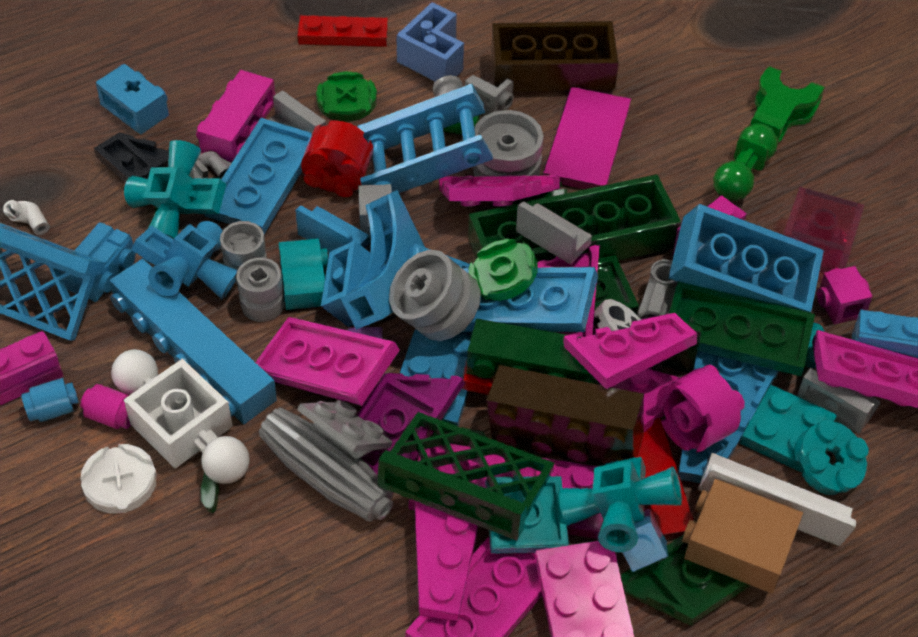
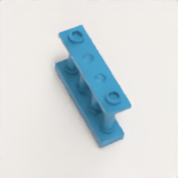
(420, 120)

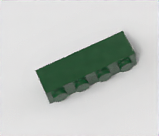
(522, 349)

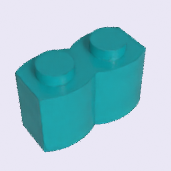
(303, 272)

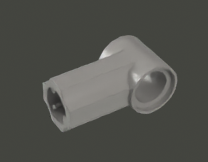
(659, 291)

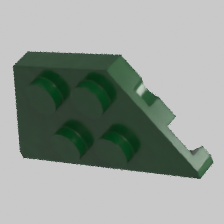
(680, 585)

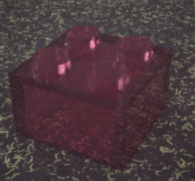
(825, 224)

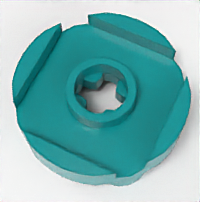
(848, 450)

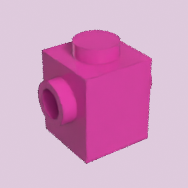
(844, 294)

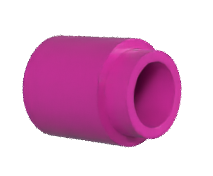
(105, 406)

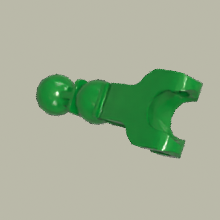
(776, 112)

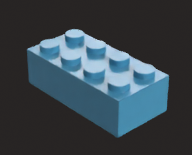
(745, 260)

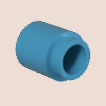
(49, 400)

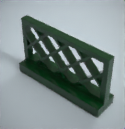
(453, 491)

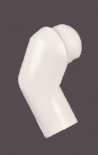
(26, 213)

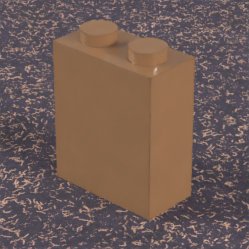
(741, 535)

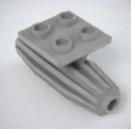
(331, 453)

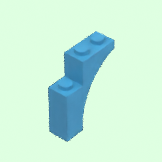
(391, 239)

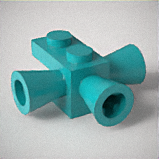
(174, 190)
(620, 497)

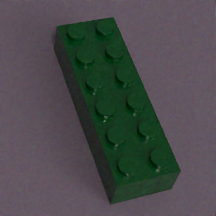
(622, 218)

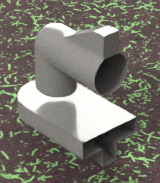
(210, 159)

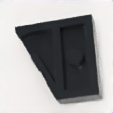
(131, 156)

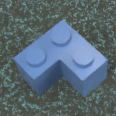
(431, 44)

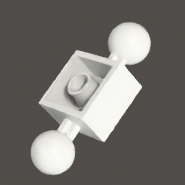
(180, 415)

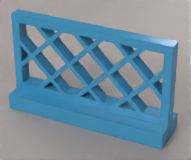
(56, 258)

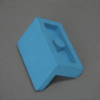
(328, 228)

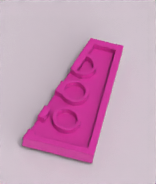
(443, 559)

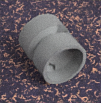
(241, 243)
(260, 289)

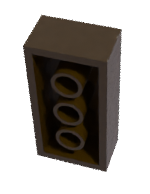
(555, 55)
(565, 417)

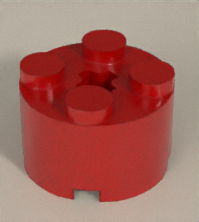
(336, 158)

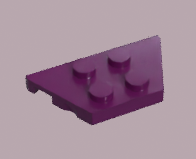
(399, 399)

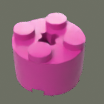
(700, 409)

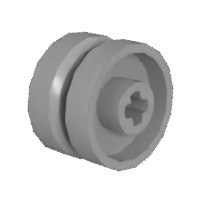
(514, 142)
(434, 295)

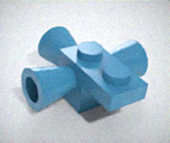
(185, 259)

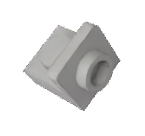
(492, 97)

